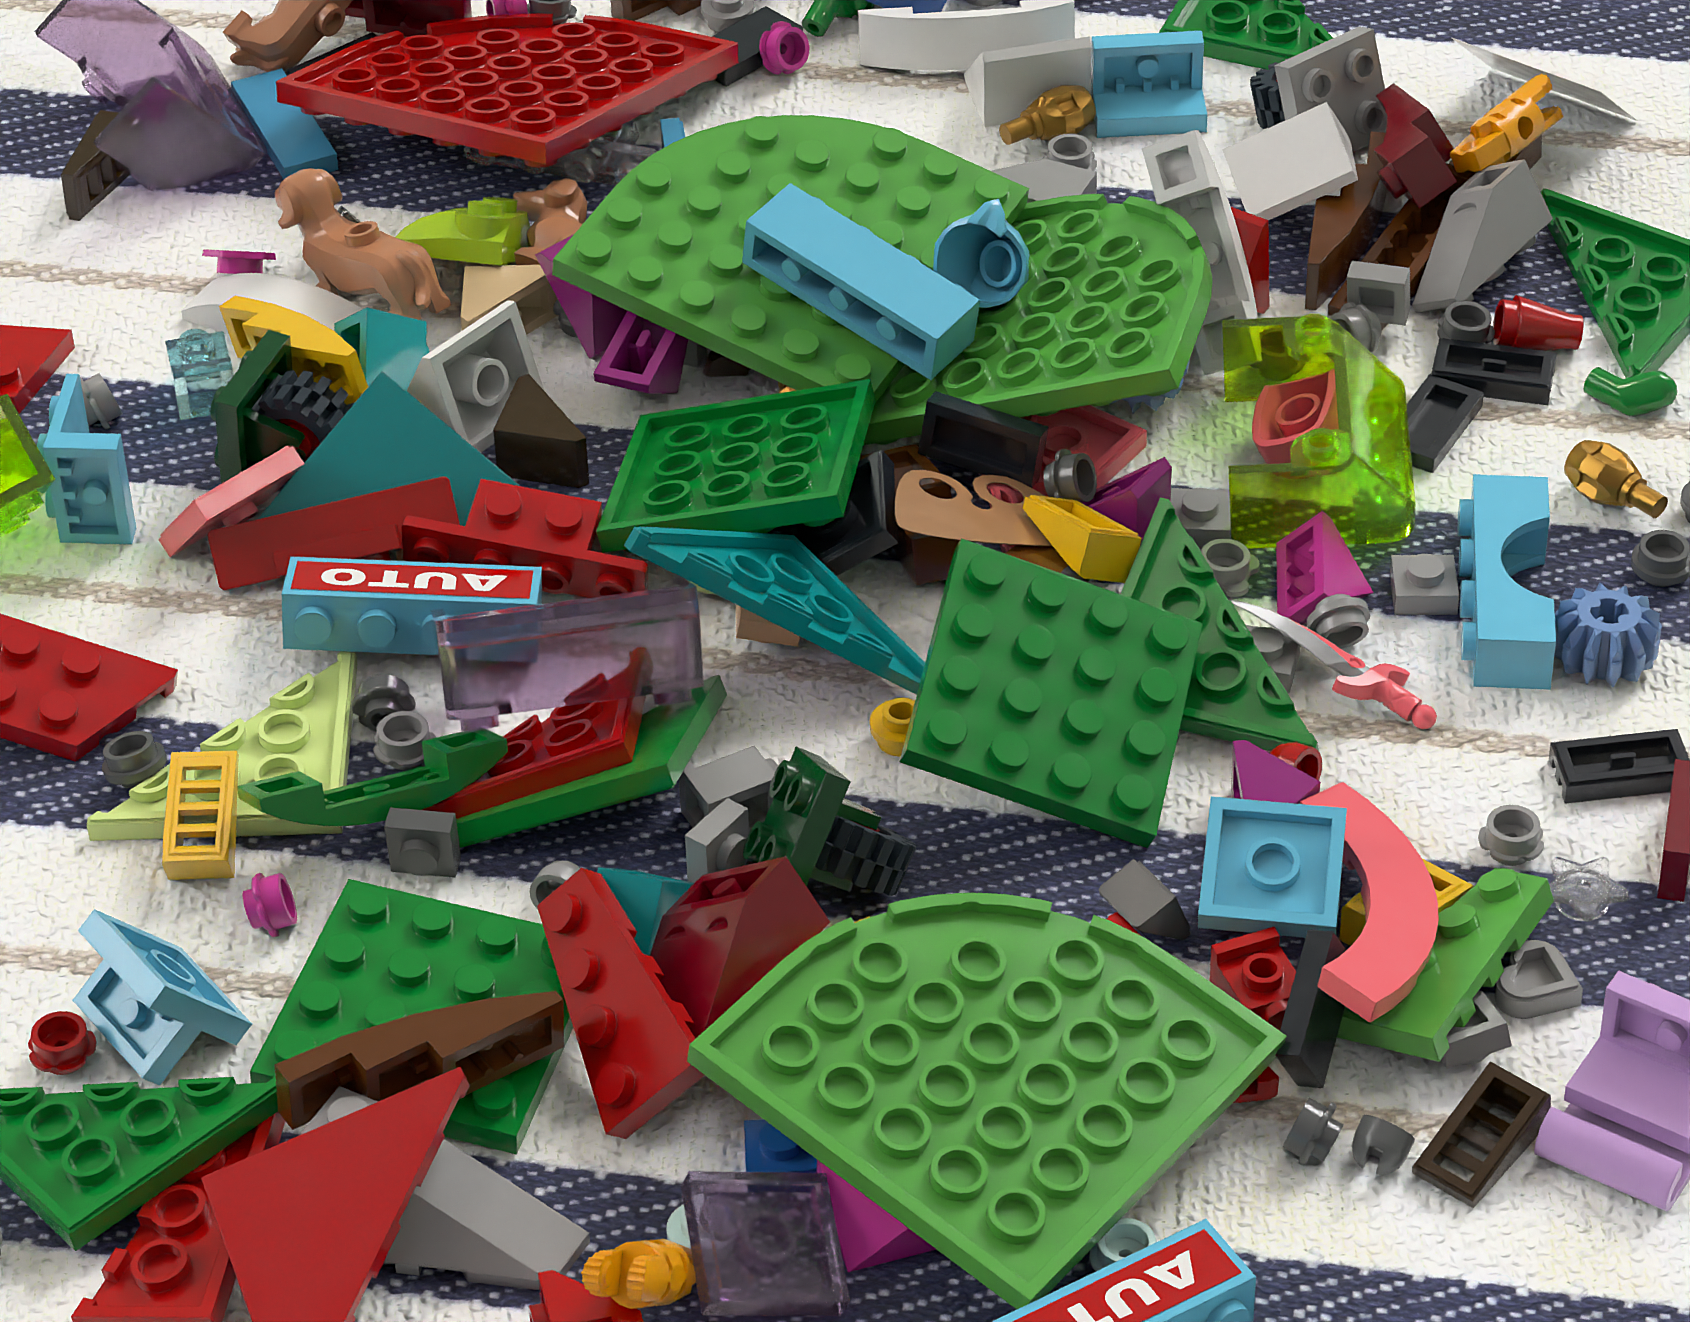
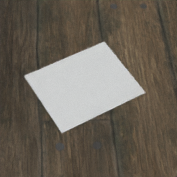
(1559, 84)

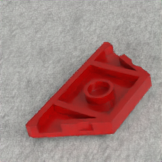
(70, 691)

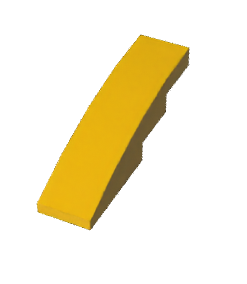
(312, 343)

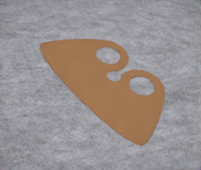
(960, 518)

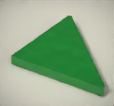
(1248, 30)
(1629, 277)
(1231, 685)
(661, 753)
(116, 1146)

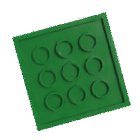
(741, 464)
(1052, 693)
(414, 954)

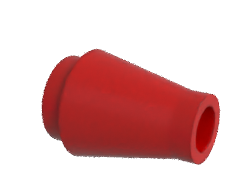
(1535, 326)

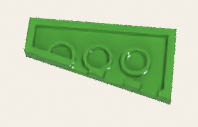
(1465, 956)

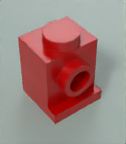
(1254, 973)

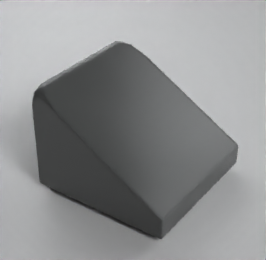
(1145, 902)

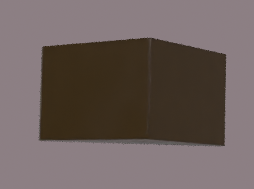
(538, 439)

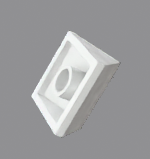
(1012, 78)
(1292, 163)
(474, 374)

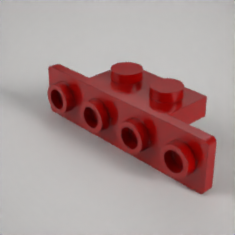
(343, 529)
(528, 529)

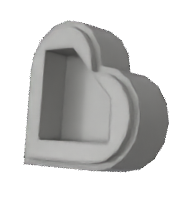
(1537, 982)

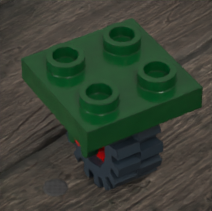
(271, 408)
(825, 832)

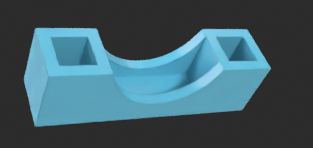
(1509, 626)

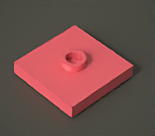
(231, 501)

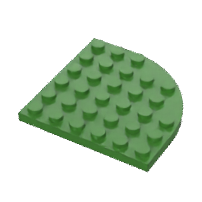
(676, 226)
(1099, 321)
(989, 1072)

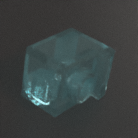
(193, 359)

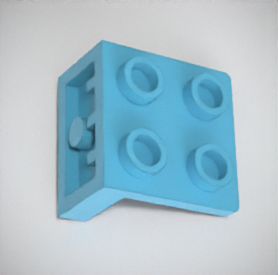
(90, 473)

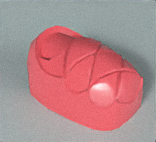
(1291, 410)

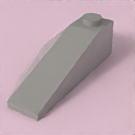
(472, 1219)

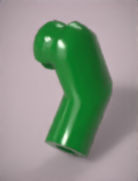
(824, 11)
(1633, 394)

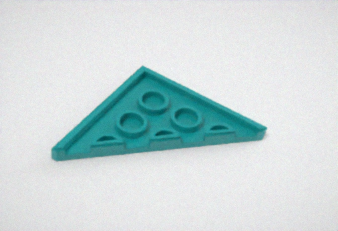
(383, 445)
(786, 586)

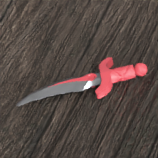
(1357, 680)

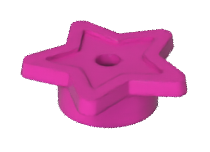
(239, 261)

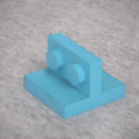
(1148, 84)
(1272, 867)
(151, 997)

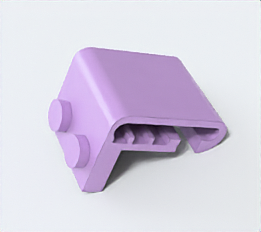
(1630, 1098)

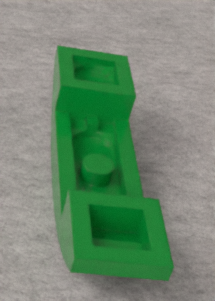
(449, 767)

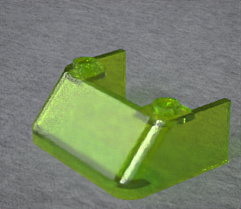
(1351, 472)

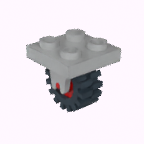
(1337, 72)

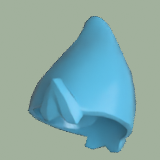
(983, 255)

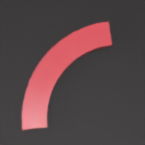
(1397, 904)

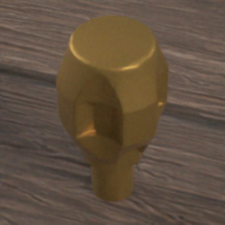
(1054, 113)
(1611, 478)

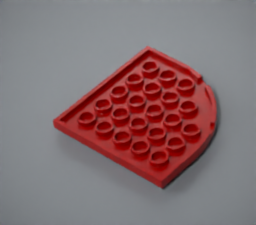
(510, 81)

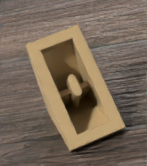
(493, 285)

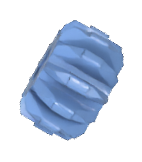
(1607, 634)

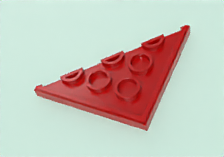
(554, 752)
(325, 1207)

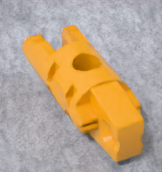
(1507, 128)
(641, 1273)

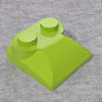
(480, 233)

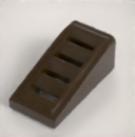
(90, 171)
(1492, 1088)

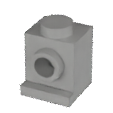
(739, 776)

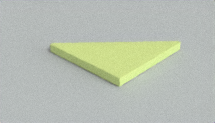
(300, 731)

